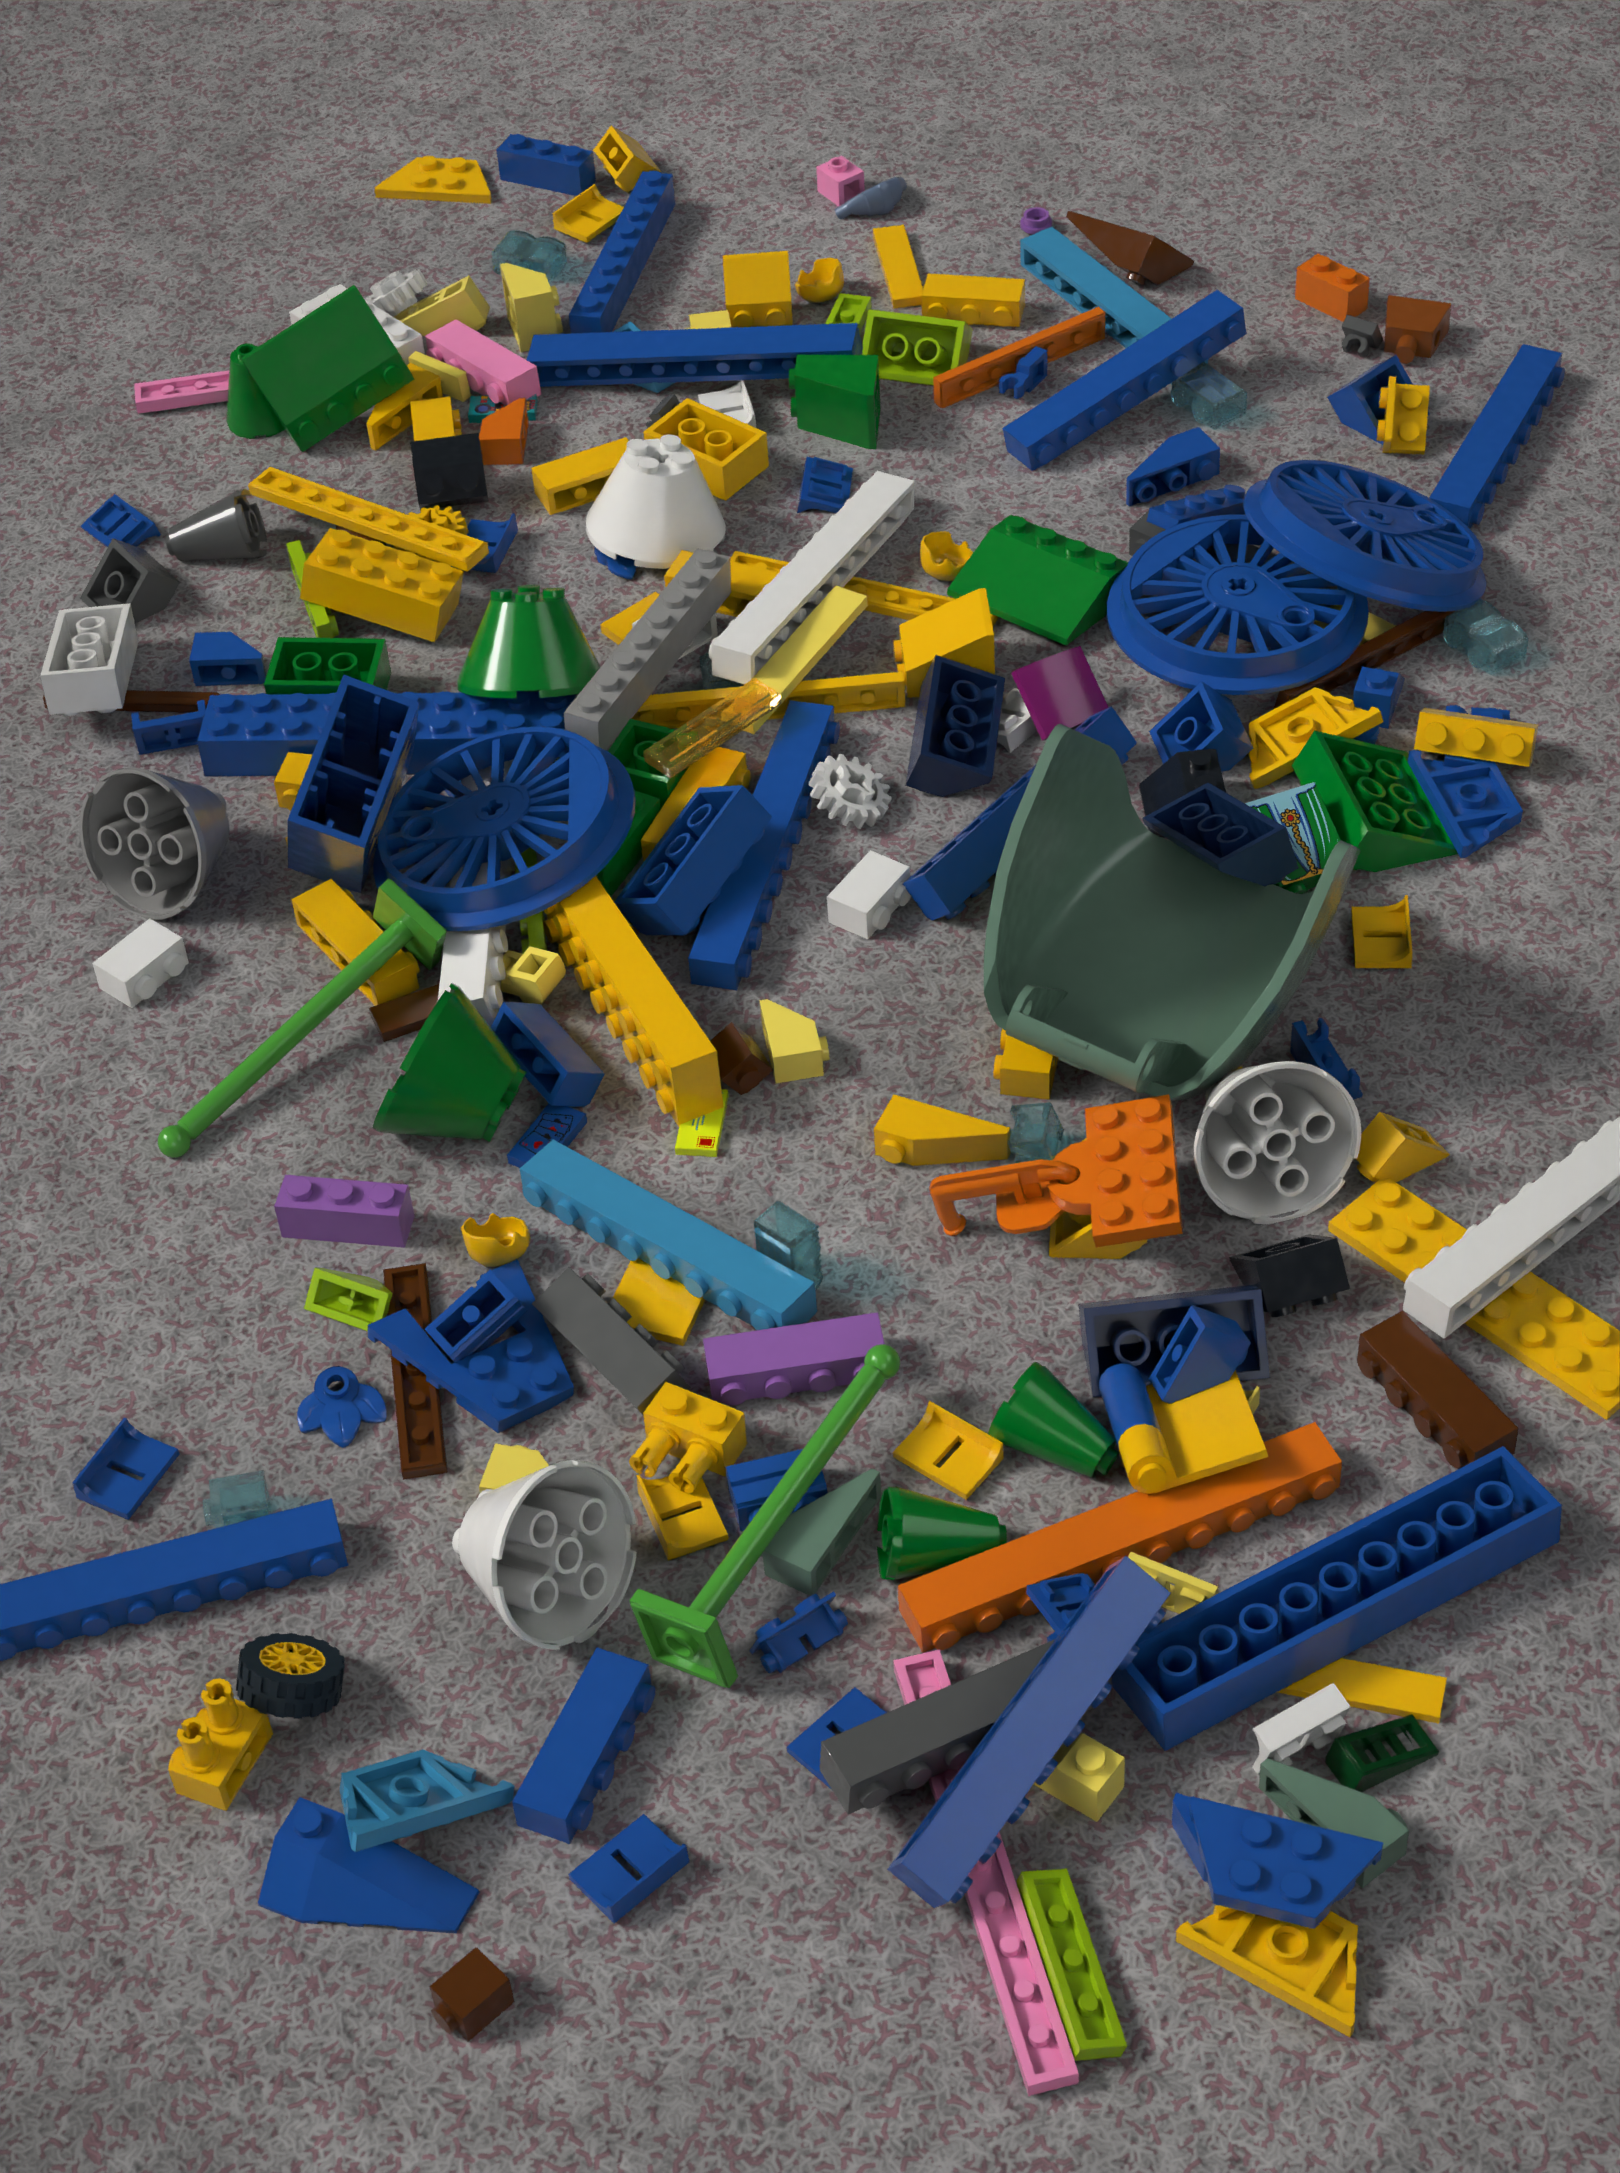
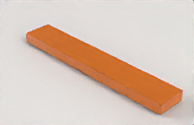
(988, 369)

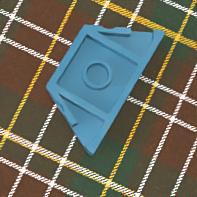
(413, 1796)

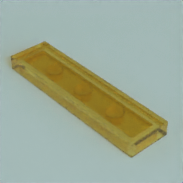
(712, 728)

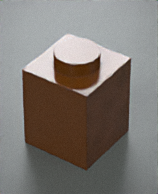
(740, 1059)
(470, 1995)

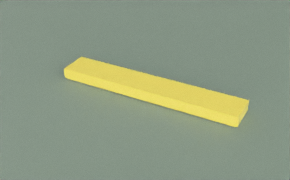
(809, 644)

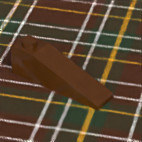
(1133, 251)

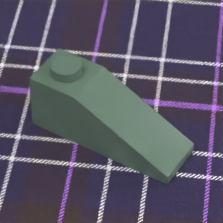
(820, 1533)
(1337, 1808)

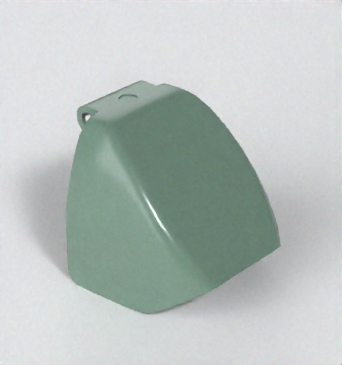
(1132, 946)

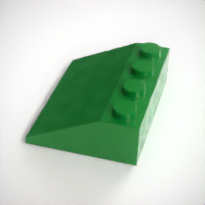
(327, 368)
(1040, 579)
(1373, 801)

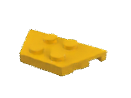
(437, 181)
(1286, 729)
(1290, 1961)

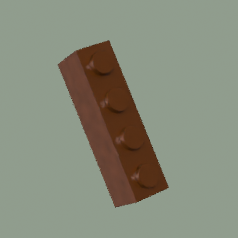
(1434, 1391)

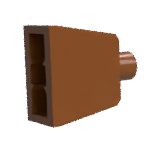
(1415, 327)

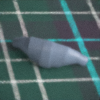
(875, 200)

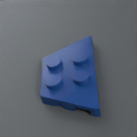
(1467, 798)
(1277, 1863)

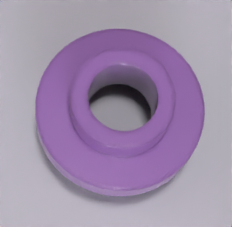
(1035, 220)

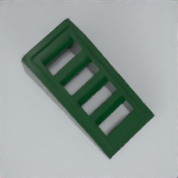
(1356, 1770)

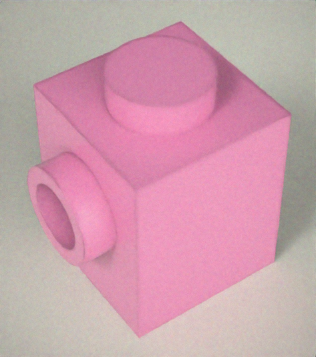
(839, 180)

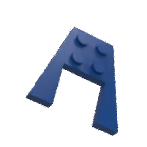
(497, 1383)

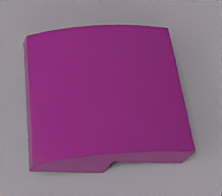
(1059, 691)

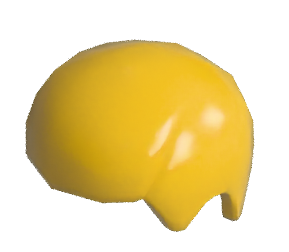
(823, 282)
(943, 557)
(497, 1240)

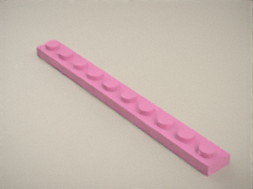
(1003, 1930)

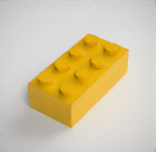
(381, 584)

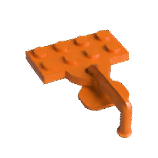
(1118, 1176)

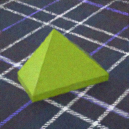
(347, 1297)

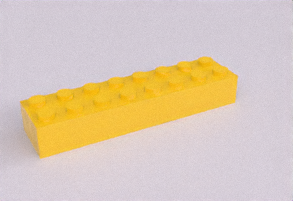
(637, 1002)

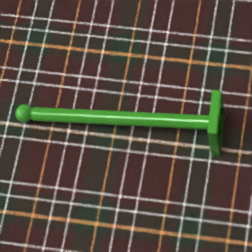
(404, 925)
(691, 1635)

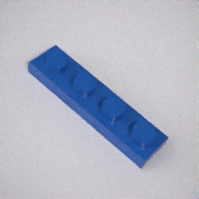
(1211, 503)

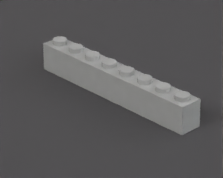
(650, 649)

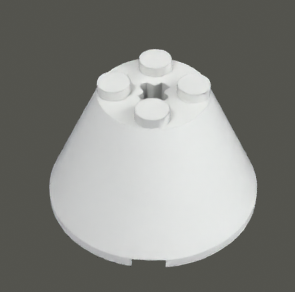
(655, 506)
(1275, 1140)
(551, 1551)

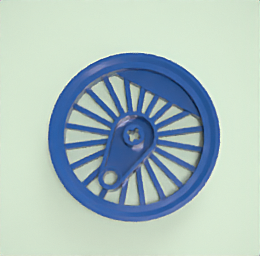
(1368, 535)
(1247, 601)
(502, 822)

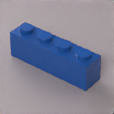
(583, 1746)

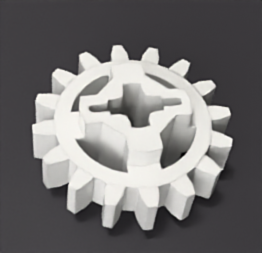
(397, 291)
(850, 791)

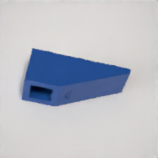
(1173, 465)

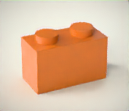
(1331, 287)

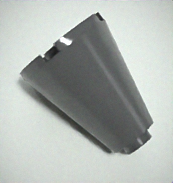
(220, 531)

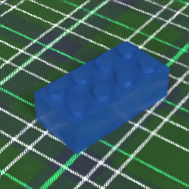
(693, 860)

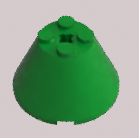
(528, 645)
(454, 1077)

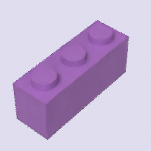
(344, 1211)

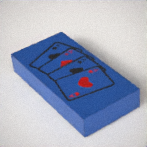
(553, 1123)

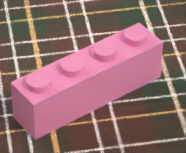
(488, 365)

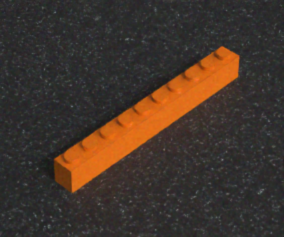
(993, 1584)

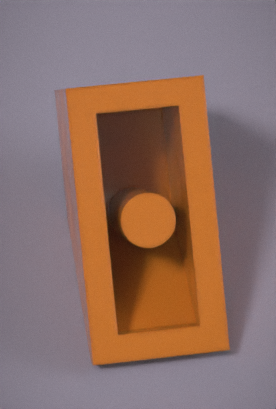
(505, 434)

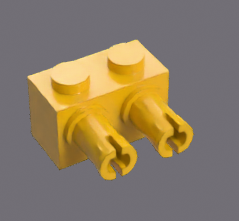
(692, 1429)
(218, 1747)

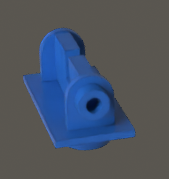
(781, 1640)

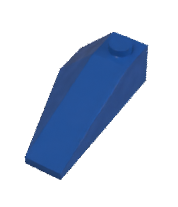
(321, 1879)

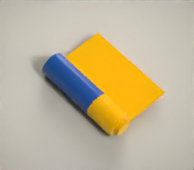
(1180, 1440)

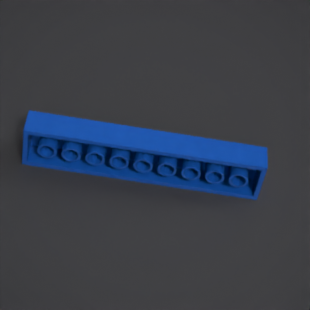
(257, 731)
(1337, 1596)

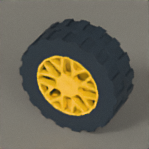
(290, 1675)

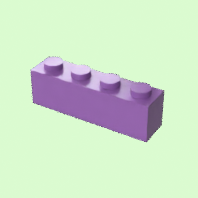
(789, 1358)

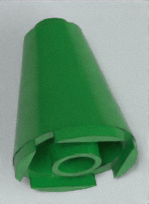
(246, 406)
(1053, 1425)
(930, 1533)

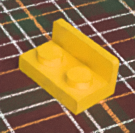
(1405, 417)

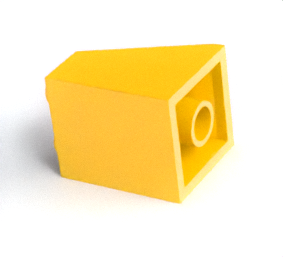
(954, 631)

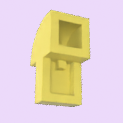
(532, 974)

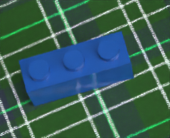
(546, 165)
(547, 1054)

